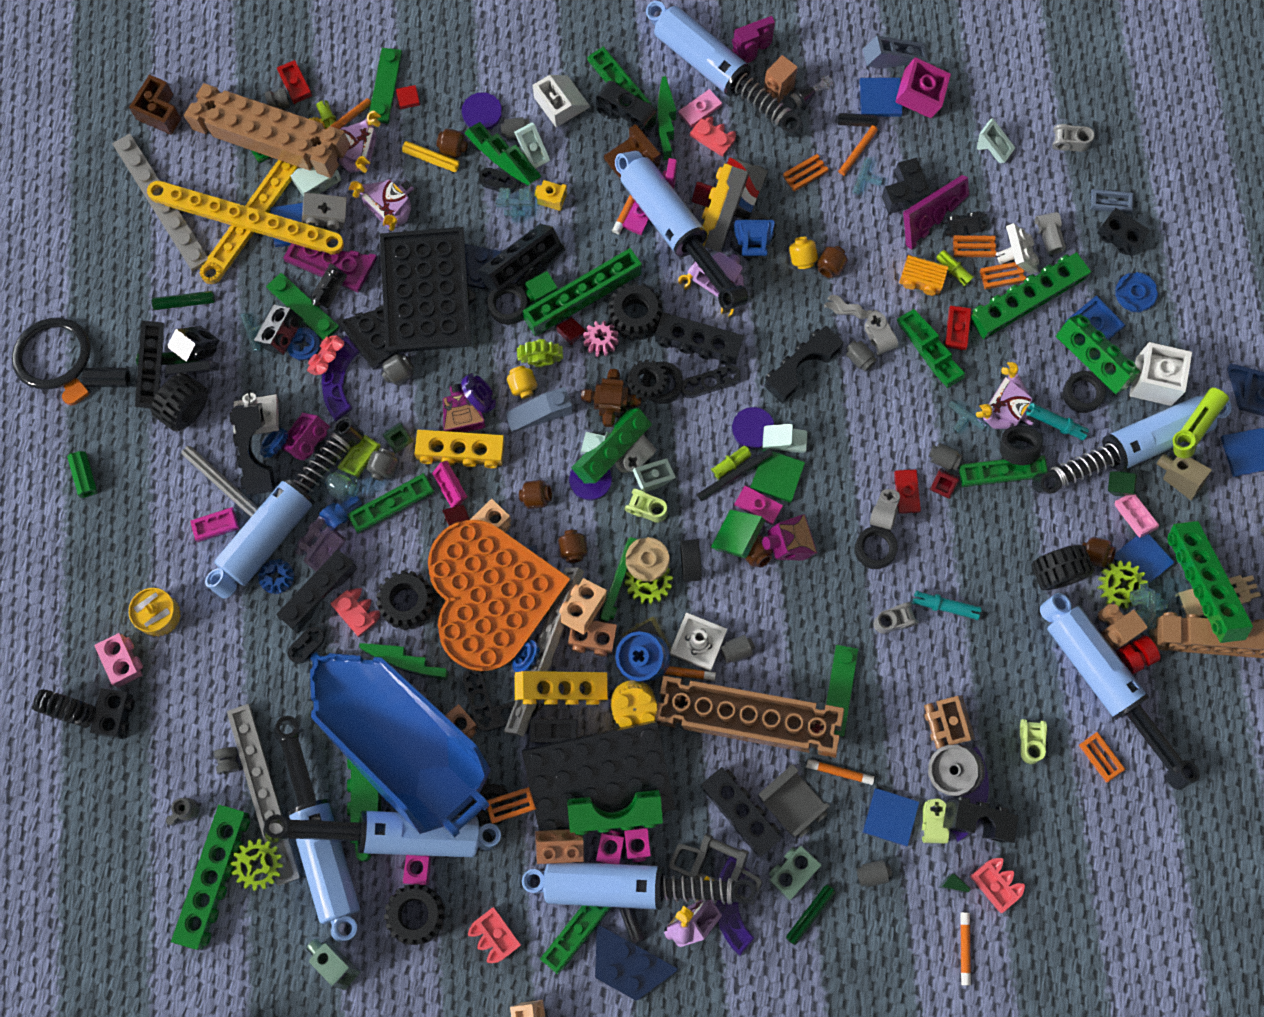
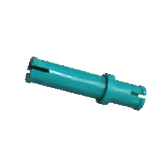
(1065, 425)
(938, 603)

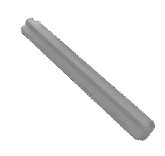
(219, 480)

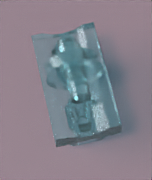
(524, 201)
(1150, 604)

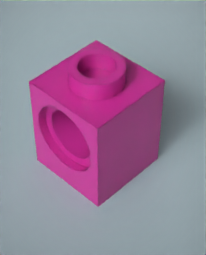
(637, 833)
(602, 856)
(422, 878)

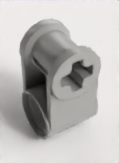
(1071, 137)
(881, 336)
(637, 455)
(886, 509)
(899, 618)

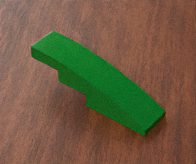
(666, 114)
(505, 157)
(930, 348)
(397, 658)

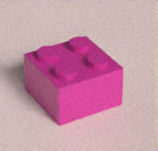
(923, 87)

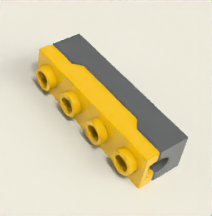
(723, 205)

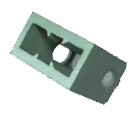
(335, 967)

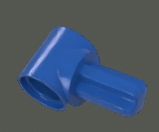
(336, 514)

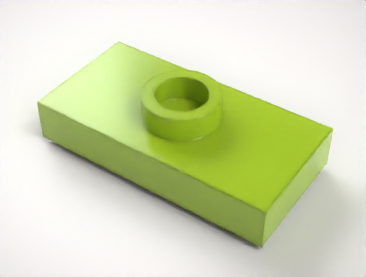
(358, 456)

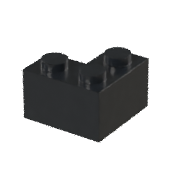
(910, 187)

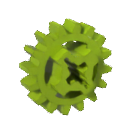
(540, 353)
(1118, 577)
(654, 594)
(248, 860)

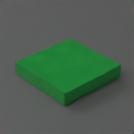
(778, 476)
(738, 533)

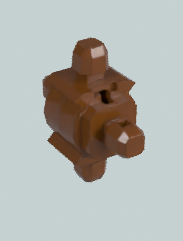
(610, 397)

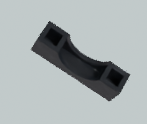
(822, 346)
(256, 475)
(309, 596)

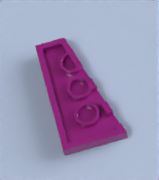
(932, 209)
(316, 262)

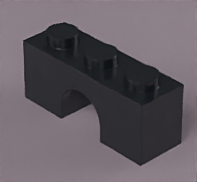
(997, 823)

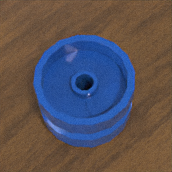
(630, 653)

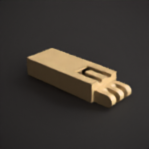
(1192, 605)

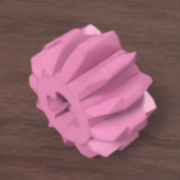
(594, 343)

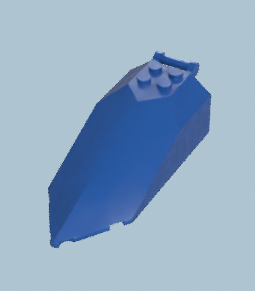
(398, 741)

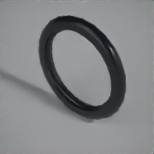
(73, 373)

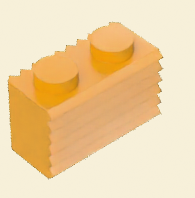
(923, 275)

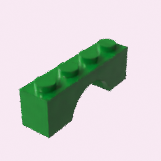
(605, 455)
(643, 810)

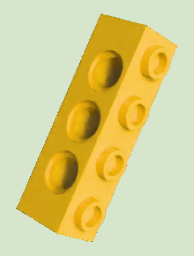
(427, 440)
(527, 682)

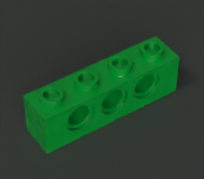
(1102, 363)

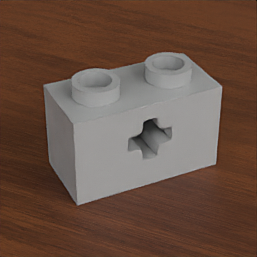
(333, 207)

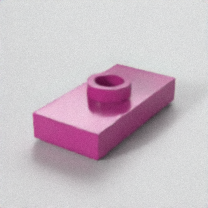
(670, 174)
(636, 220)
(449, 484)
(758, 504)
(214, 524)

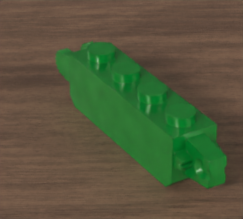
(363, 798)

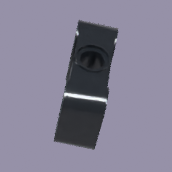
(611, 101)

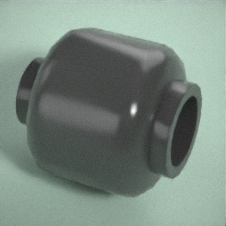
(397, 369)
(382, 464)

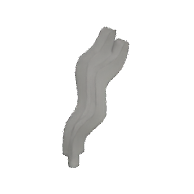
(842, 308)

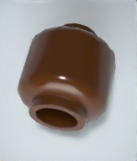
(452, 142)
(832, 261)
(535, 494)
(572, 546)
(1100, 551)
(758, 555)

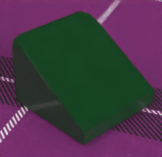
(397, 437)
(1122, 483)
(954, 883)

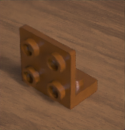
(636, 142)

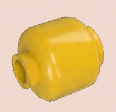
(803, 253)
(522, 382)

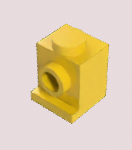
(553, 200)

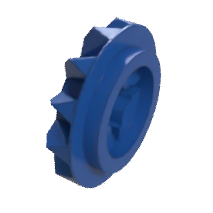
(311, 339)
(273, 443)
(281, 584)
(526, 657)

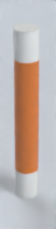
(623, 215)
(690, 673)
(839, 771)
(965, 949)

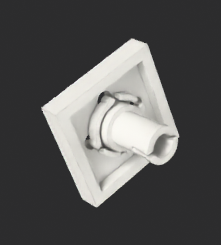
(1020, 250)
(270, 411)
(691, 627)

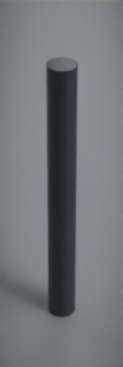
(735, 474)

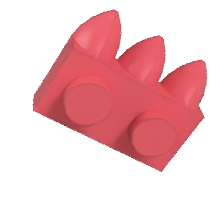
(713, 136)
(319, 362)
(355, 612)
(996, 885)
(495, 935)

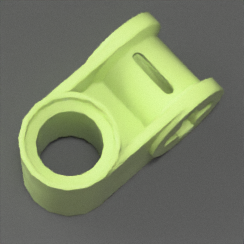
(643, 504)
(1033, 736)
(933, 822)

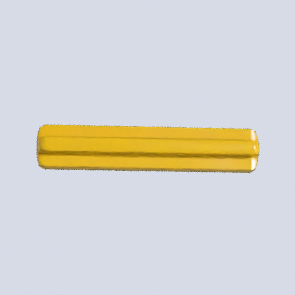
(430, 156)

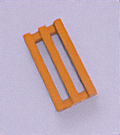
(815, 158)
(958, 238)
(985, 278)
(1094, 761)
(512, 814)

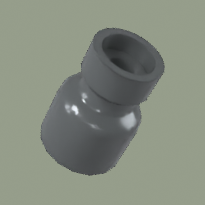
(183, 809)

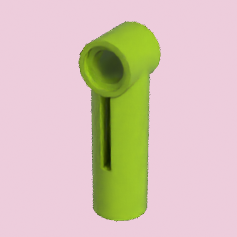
(1199, 422)

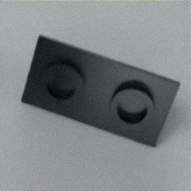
(956, 226)
(328, 286)

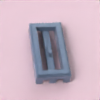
(1101, 207)

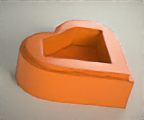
(74, 392)

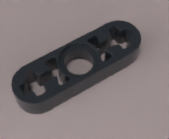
(727, 382)

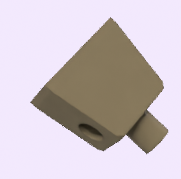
(1184, 474)

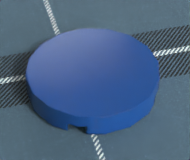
(1130, 294)

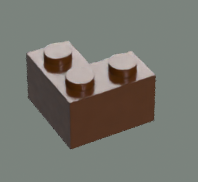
(152, 105)

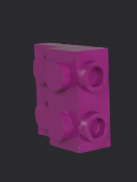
(751, 37)
(305, 435)

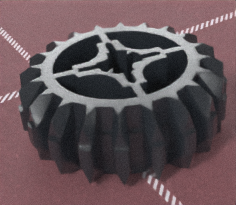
(63, 708)

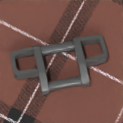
(707, 843)

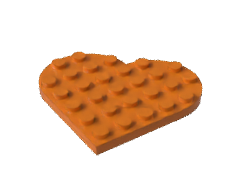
(491, 592)

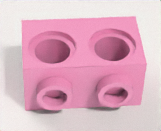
(114, 663)

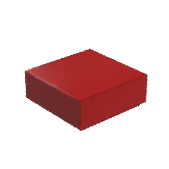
(407, 97)

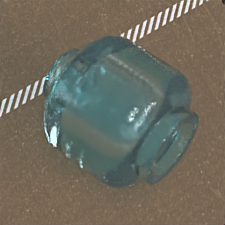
(342, 485)

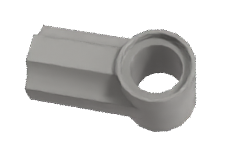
(1050, 229)

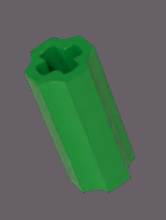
(82, 474)

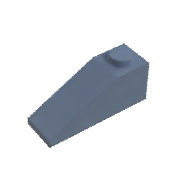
(892, 52)
(540, 410)

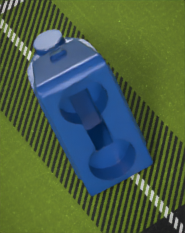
(754, 233)

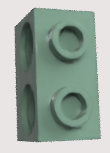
(798, 876)

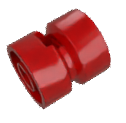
(1139, 654)

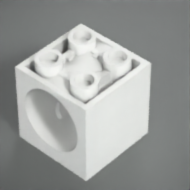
(1162, 374)

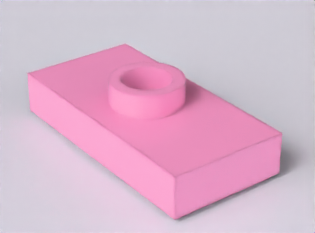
(700, 108)
(1136, 515)

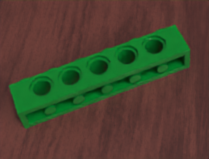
(1072, 266)
(582, 292)
(1209, 582)
(184, 932)

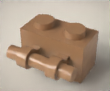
(1121, 627)
(954, 719)

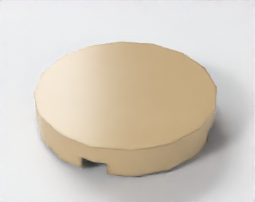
(647, 559)

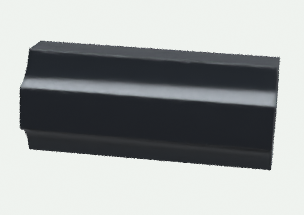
(106, 377)

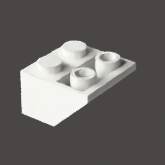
(559, 98)

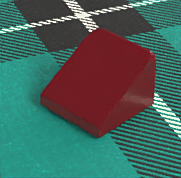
(701, 194)
(570, 330)
(944, 483)
(455, 514)

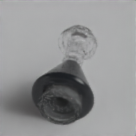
(804, 95)

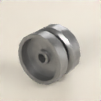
(942, 768)

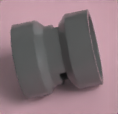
(278, 99)
(226, 760)

